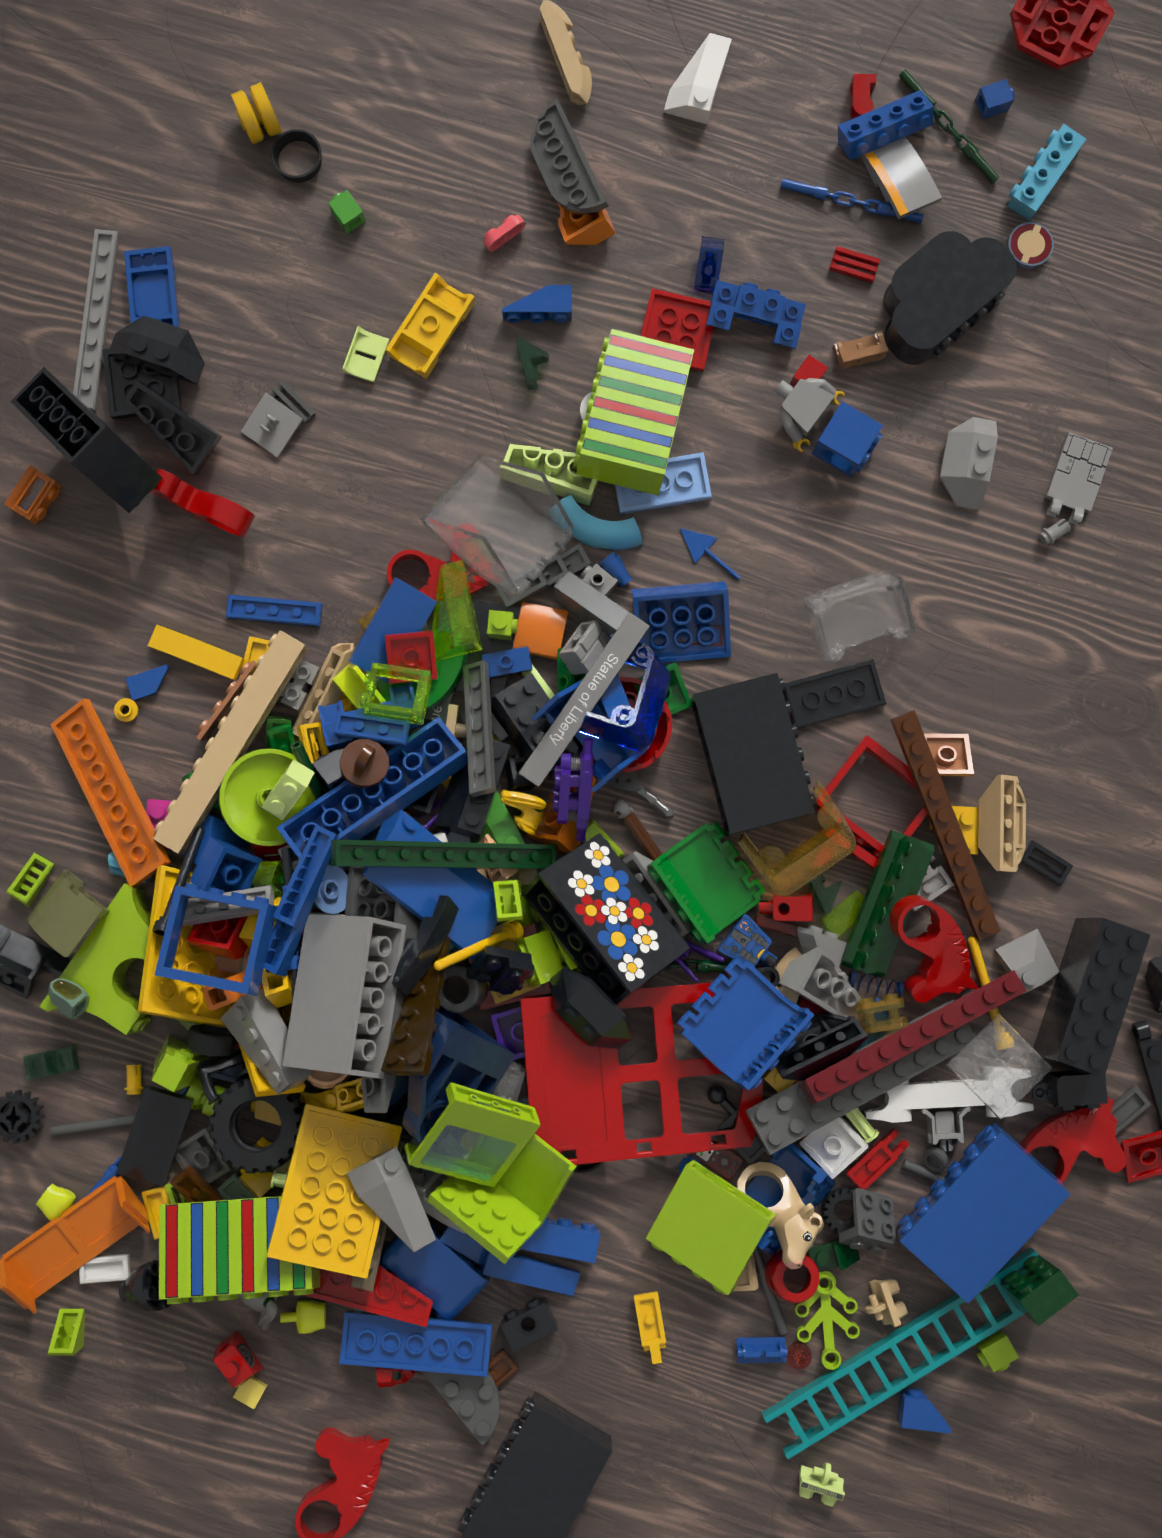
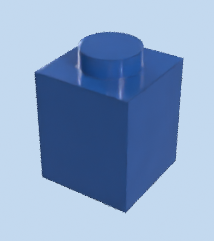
(995, 99)

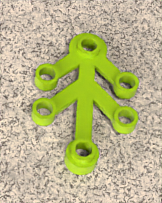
(826, 1314)

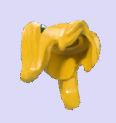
(531, 808)

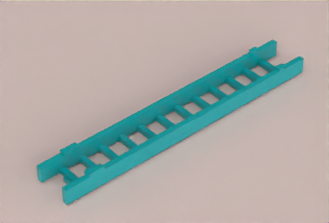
(911, 1375)

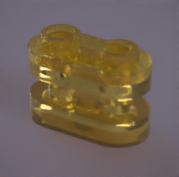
(891, 1003)

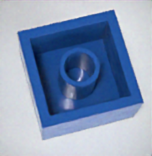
(225, 867)

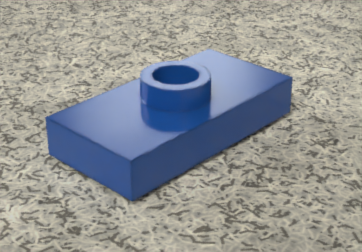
(508, 662)

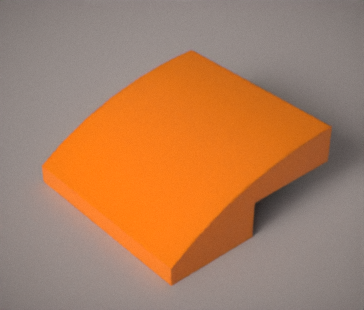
(540, 629)

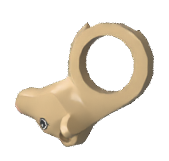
(794, 1223)

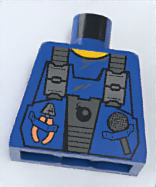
(747, 943)

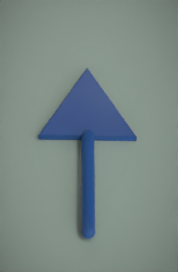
(699, 544)

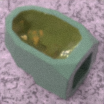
(68, 997)

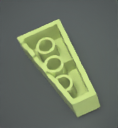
(557, 468)

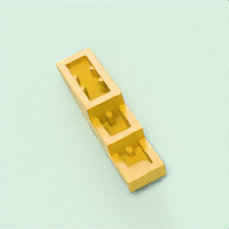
(196, 652)

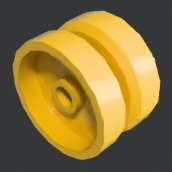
(256, 113)

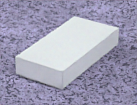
(105, 1269)

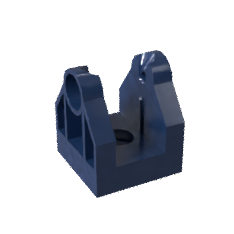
(459, 1056)

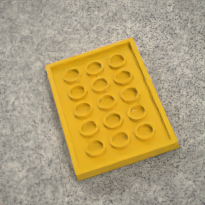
(169, 996)
(319, 1212)

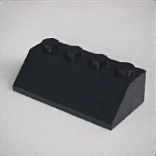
(463, 812)

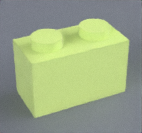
(288, 789)

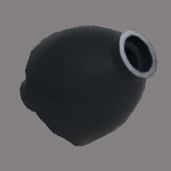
(142, 1288)

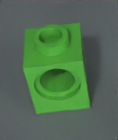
(346, 211)

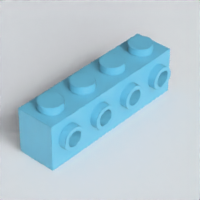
(1046, 172)

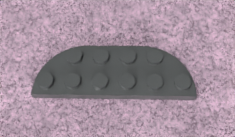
(564, 163)
(472, 1399)

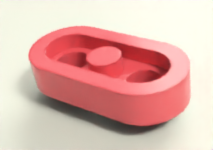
(510, 228)

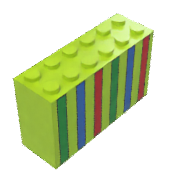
(633, 411)
(223, 1252)

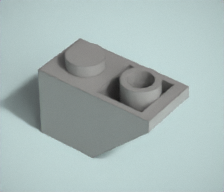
(813, 938)

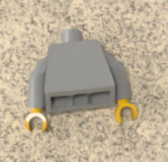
(805, 406)

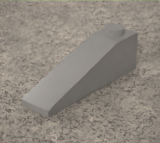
(821, 982)
(390, 1193)

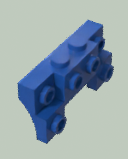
(756, 306)
(400, 696)

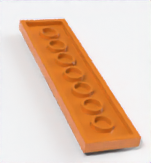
(109, 792)

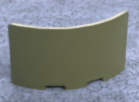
(65, 913)

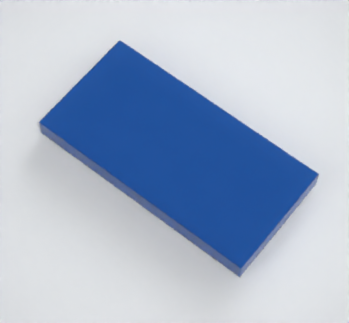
(400, 611)

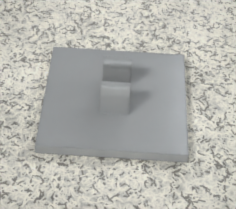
(272, 425)

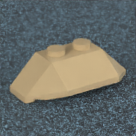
(1003, 823)

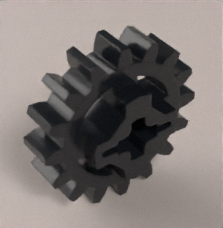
(19, 1107)

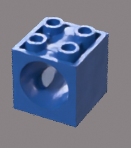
(848, 440)

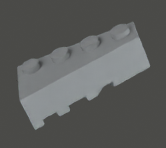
(263, 1037)

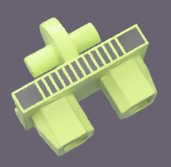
(821, 1481)

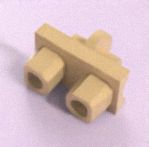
(882, 1302)

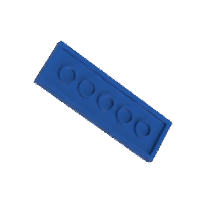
(396, 1344)

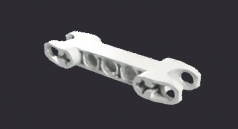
(931, 1094)

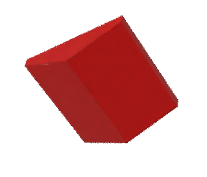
(1143, 1156)

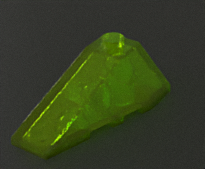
(454, 614)

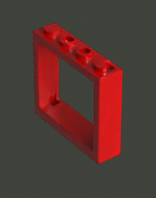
(892, 763)

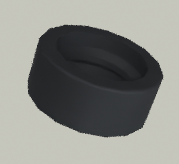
(210, 1040)

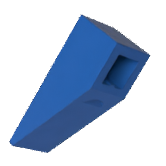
(547, 303)

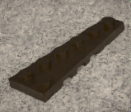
(410, 1043)

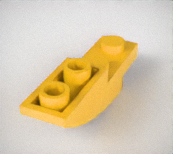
(343, 1098)

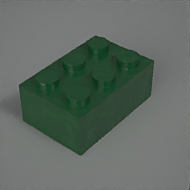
(1038, 1289)

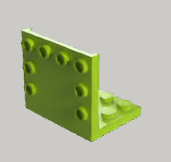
(514, 1209)

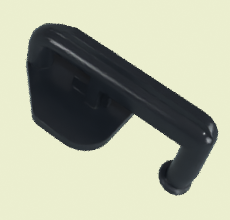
(216, 1065)

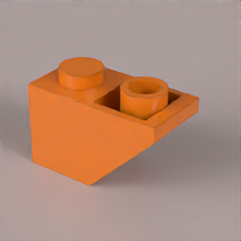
(218, 998)

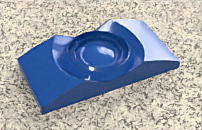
(152, 284)

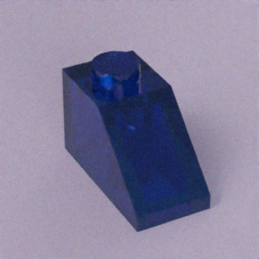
(709, 263)

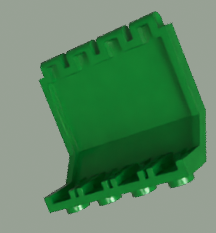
(706, 881)

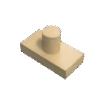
(456, 728)

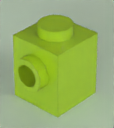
(501, 625)
(996, 1352)

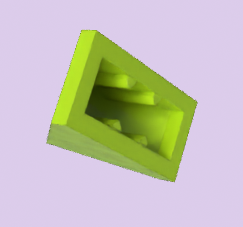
(507, 900)
(68, 1333)

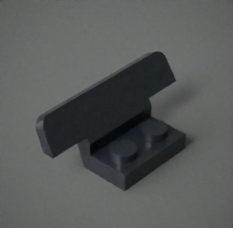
(23, 960)

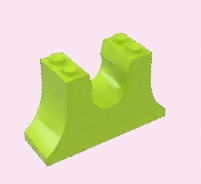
(105, 958)

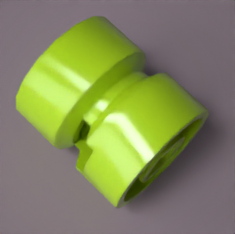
(200, 1100)

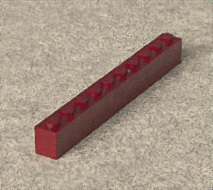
(912, 1037)

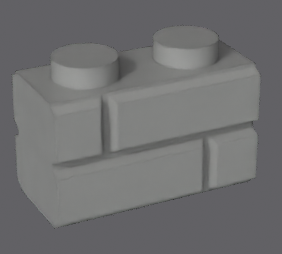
(584, 647)

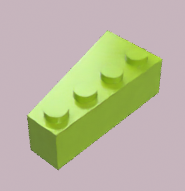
(176, 1065)

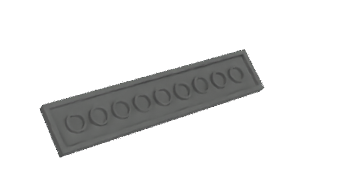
(791, 1117)

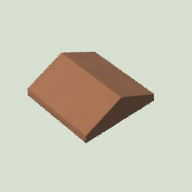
(951, 754)

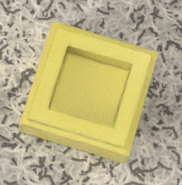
(250, 1392)

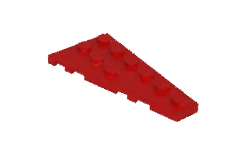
(389, 1297)

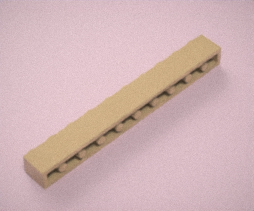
(230, 742)

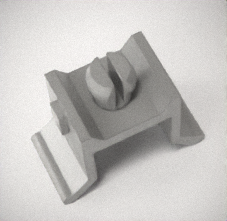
(947, 1125)

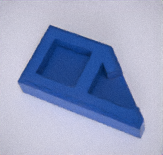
(147, 682)

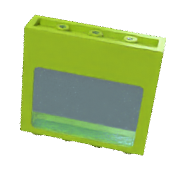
(475, 1136)

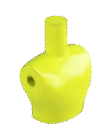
(55, 1201)
(309, 1316)

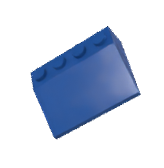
(674, 613)

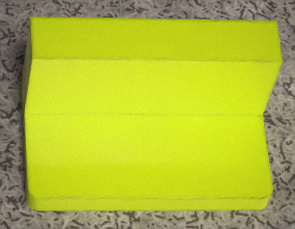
(352, 685)

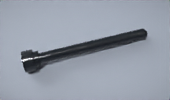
(160, 925)

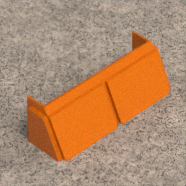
(71, 1241)

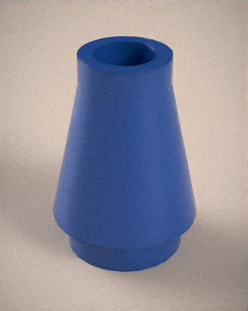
(615, 567)

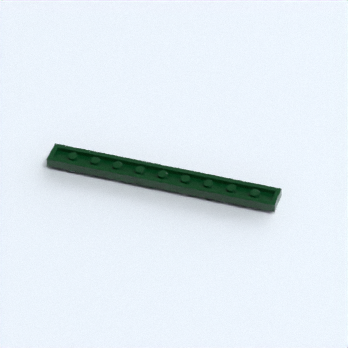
(441, 854)

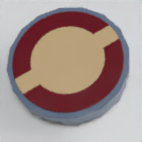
(1030, 245)

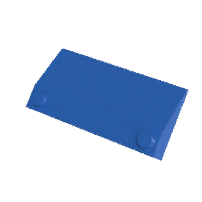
(421, 886)

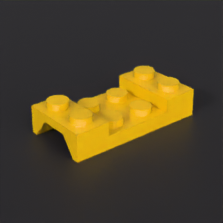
(429, 326)

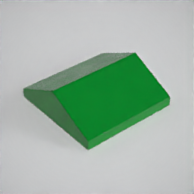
(677, 694)

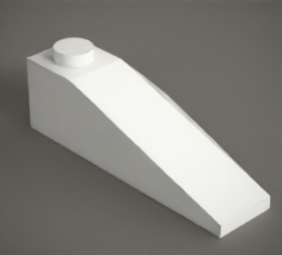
(698, 83)

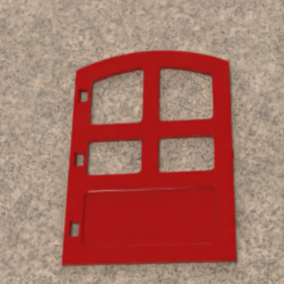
(580, 1085)

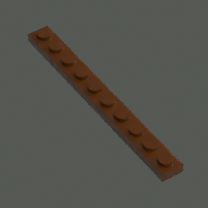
(945, 825)

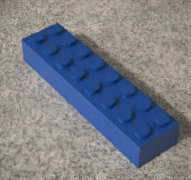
(353, 811)

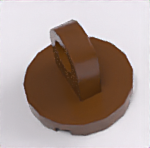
(364, 763)

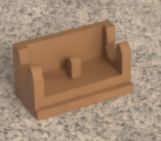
(860, 350)

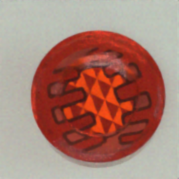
(799, 1355)

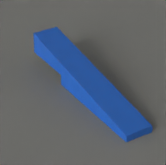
(298, 901)

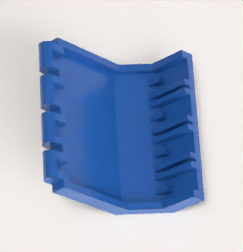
(744, 1024)

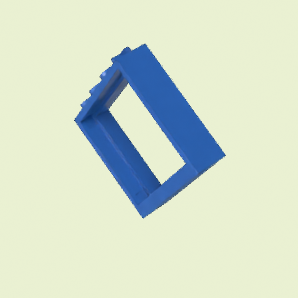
(258, 948)

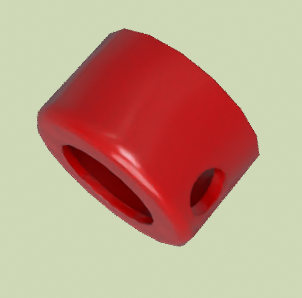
(774, 1279)

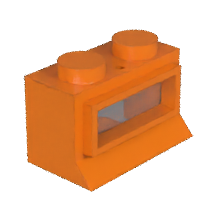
(33, 495)

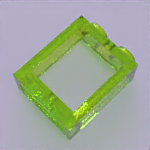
(413, 715)

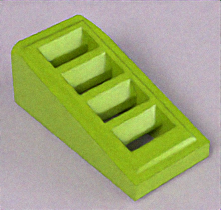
(18, 883)

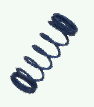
(899, 986)

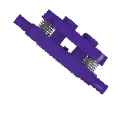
(567, 776)

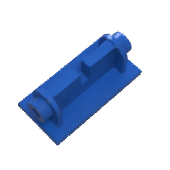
(761, 1350)

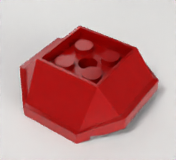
(1064, 42)

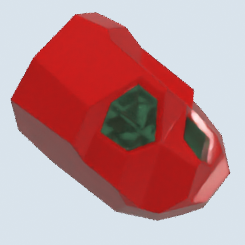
(390, 1377)

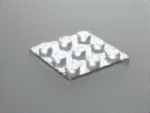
(999, 1066)

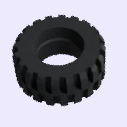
(235, 1148)

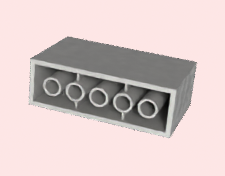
(344, 995)

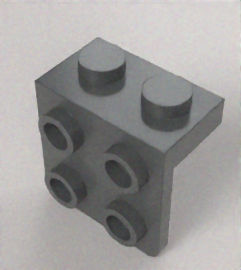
(873, 1222)

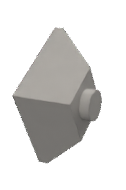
(1029, 959)

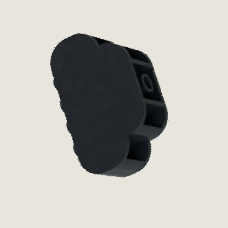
(944, 293)

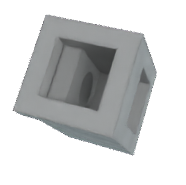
(607, 584)

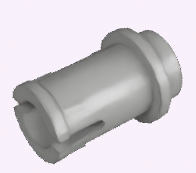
(1057, 530)

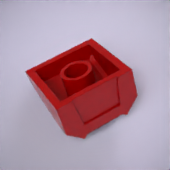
(220, 937)

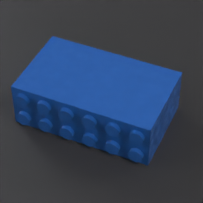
(981, 1212)

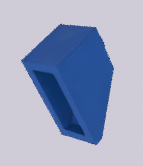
(919, 1413)

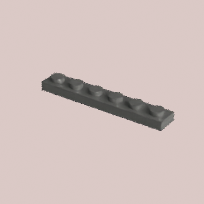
(479, 729)

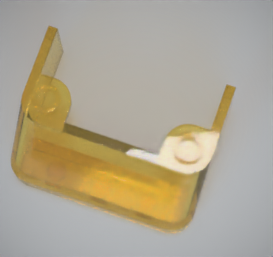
(816, 855)

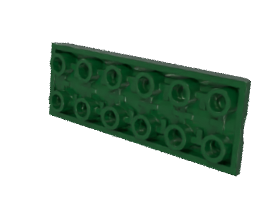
(895, 877)

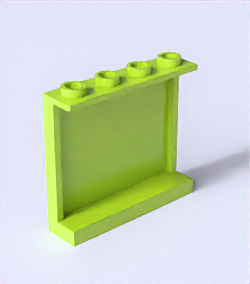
(710, 1227)

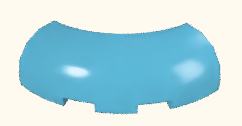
(599, 532)

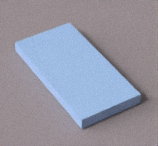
(683, 483)

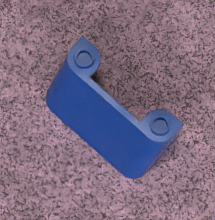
(806, 1177)
(437, 1273)

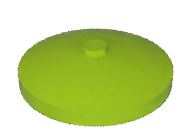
(245, 791)

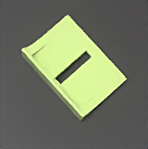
(368, 344)

